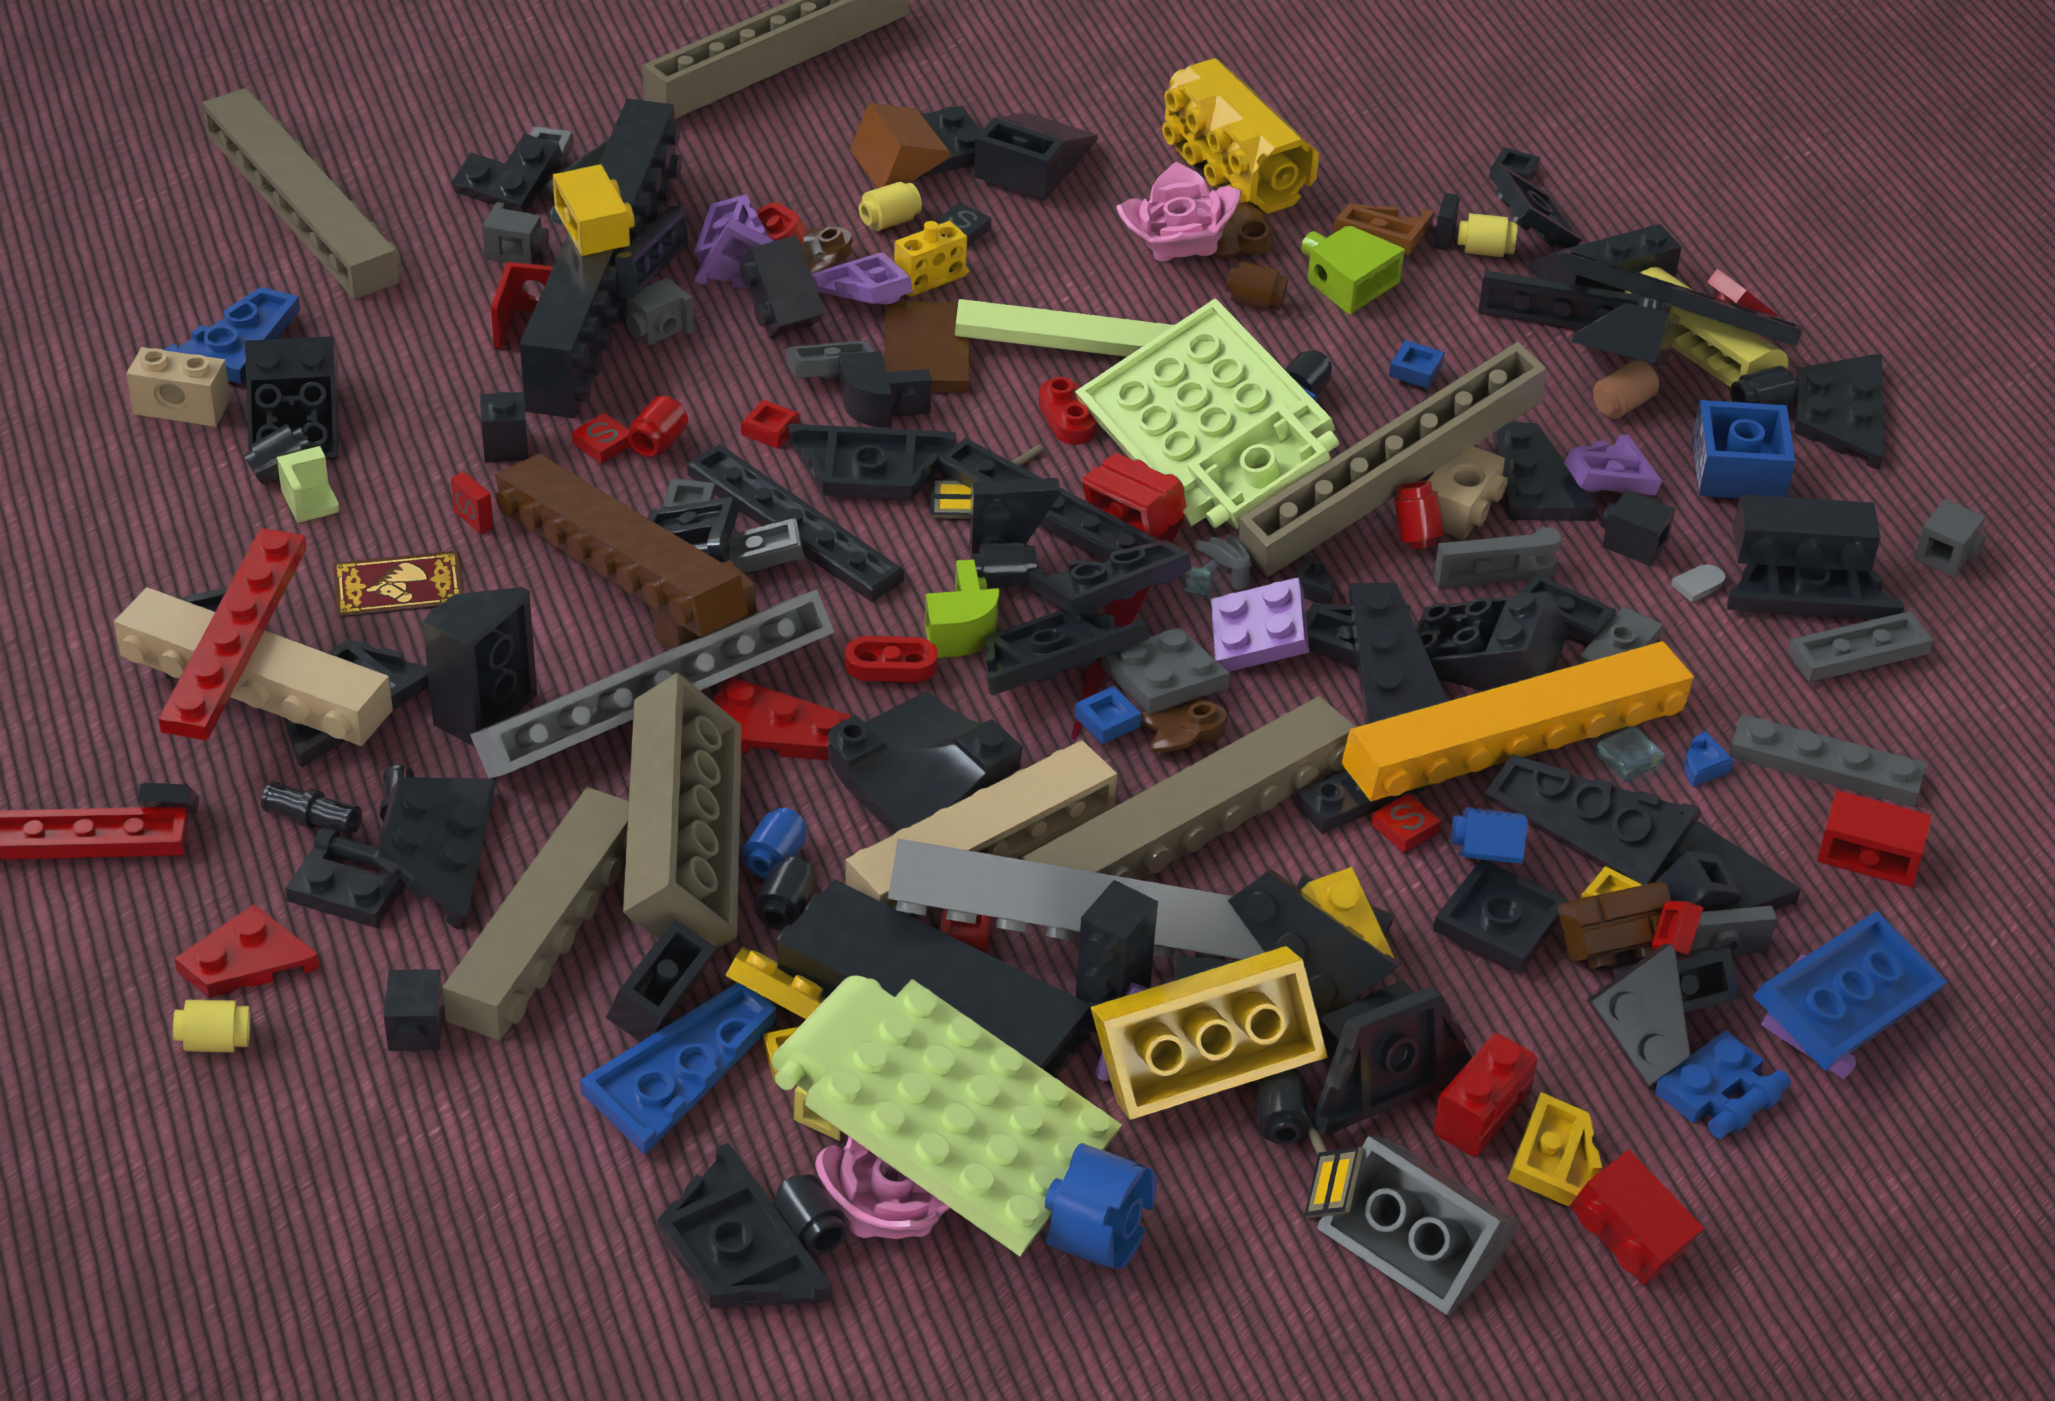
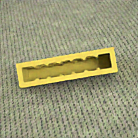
(1717, 346)

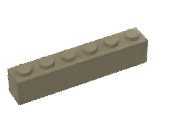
(539, 917)

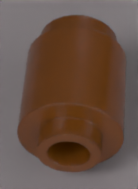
(1256, 286)

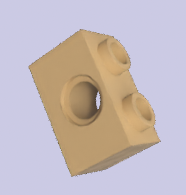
(178, 386)
(1467, 489)

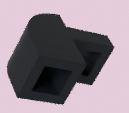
(876, 395)

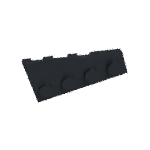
(1603, 822)

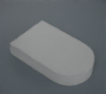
(1699, 582)

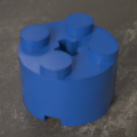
(1100, 1207)

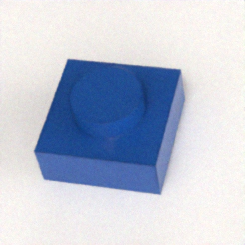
(1416, 364)
(1107, 715)

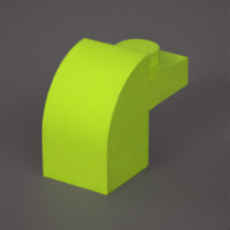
(962, 618)

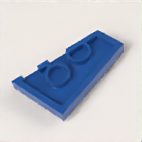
(254, 317)

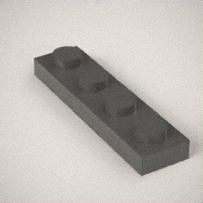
(1827, 760)

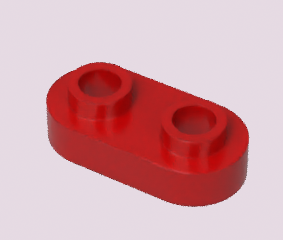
(781, 222)
(1065, 413)
(891, 658)

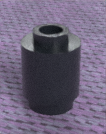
(1311, 370)
(1765, 386)
(265, 451)
(1005, 564)
(785, 892)
(1282, 1107)
(811, 1213)

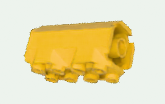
(1242, 138)

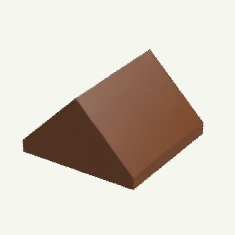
(896, 145)

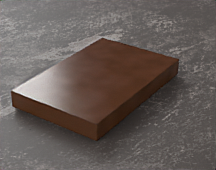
(923, 337)

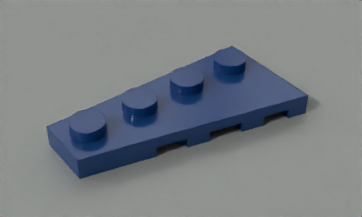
(671, 1070)

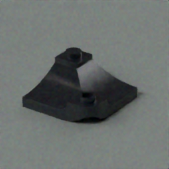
(919, 759)

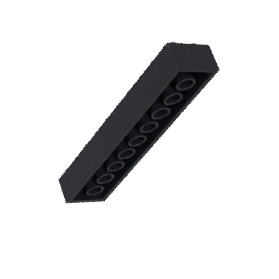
(582, 292)

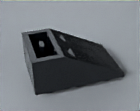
(1029, 153)
(294, 385)
(1493, 639)

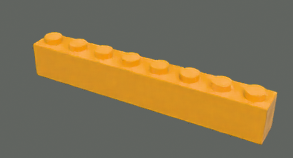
(1516, 720)

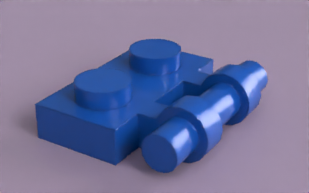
(1713, 1075)

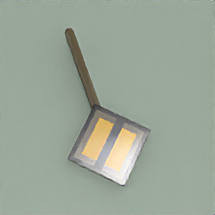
(953, 499)
(1332, 1179)

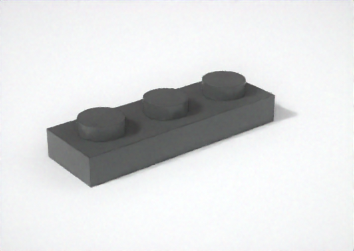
(1860, 646)

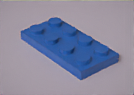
(1850, 990)

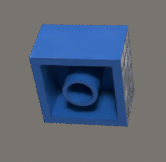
(1742, 449)

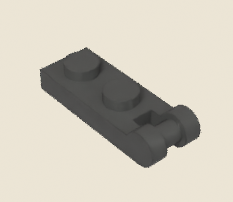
(1497, 559)

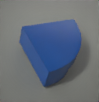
(1706, 760)

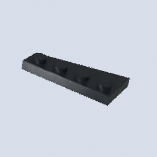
(1390, 654)

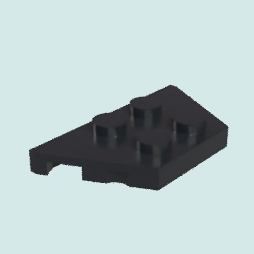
(1842, 406)
(869, 460)
(1812, 592)
(1054, 644)
(405, 682)
(436, 838)
(1391, 1059)
(738, 1242)

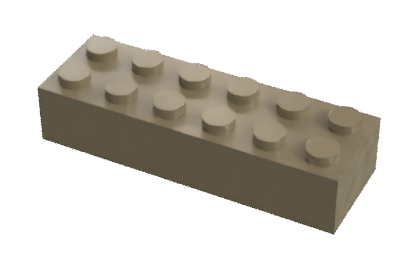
(683, 814)

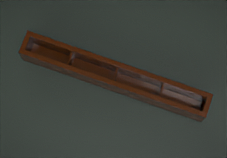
(622, 545)

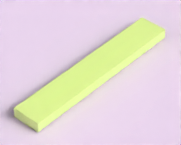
(1054, 328)

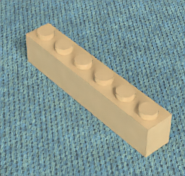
(279, 677)
(1003, 818)

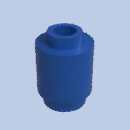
(776, 837)

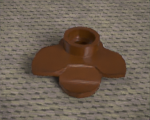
(1245, 233)
(826, 247)
(1185, 725)

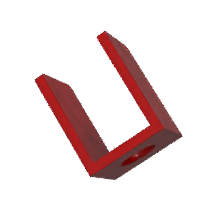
(512, 296)

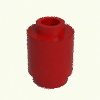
(657, 426)
(1418, 514)

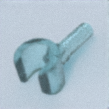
(1200, 579)

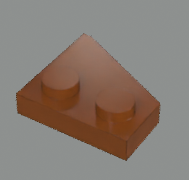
(1386, 224)

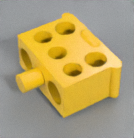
(932, 256)

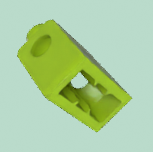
(1352, 266)

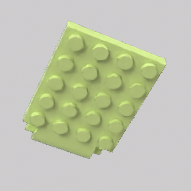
(1213, 415)
(942, 1103)

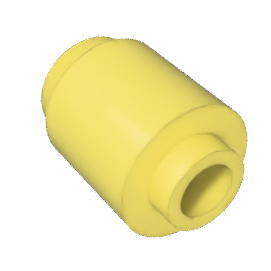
(890, 205)
(1487, 235)
(212, 1026)

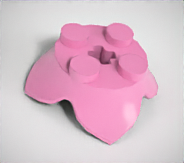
(1181, 214)
(875, 1194)

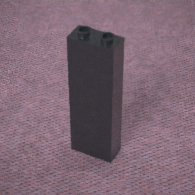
(859, 936)

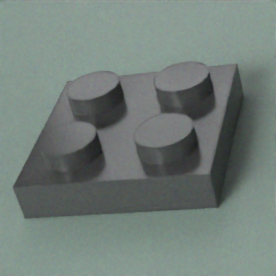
(1165, 671)

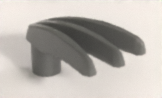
(1229, 554)

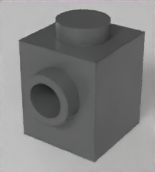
(1950, 538)

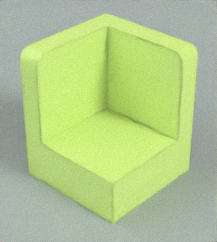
(306, 484)

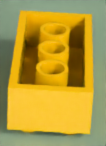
(1209, 1032)

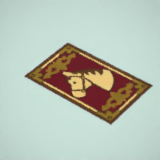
(396, 582)

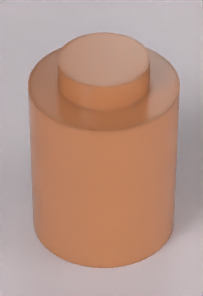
(1626, 389)

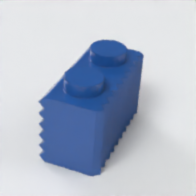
(1490, 835)

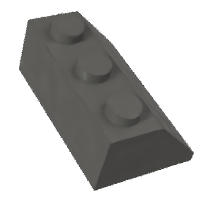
(1420, 1225)

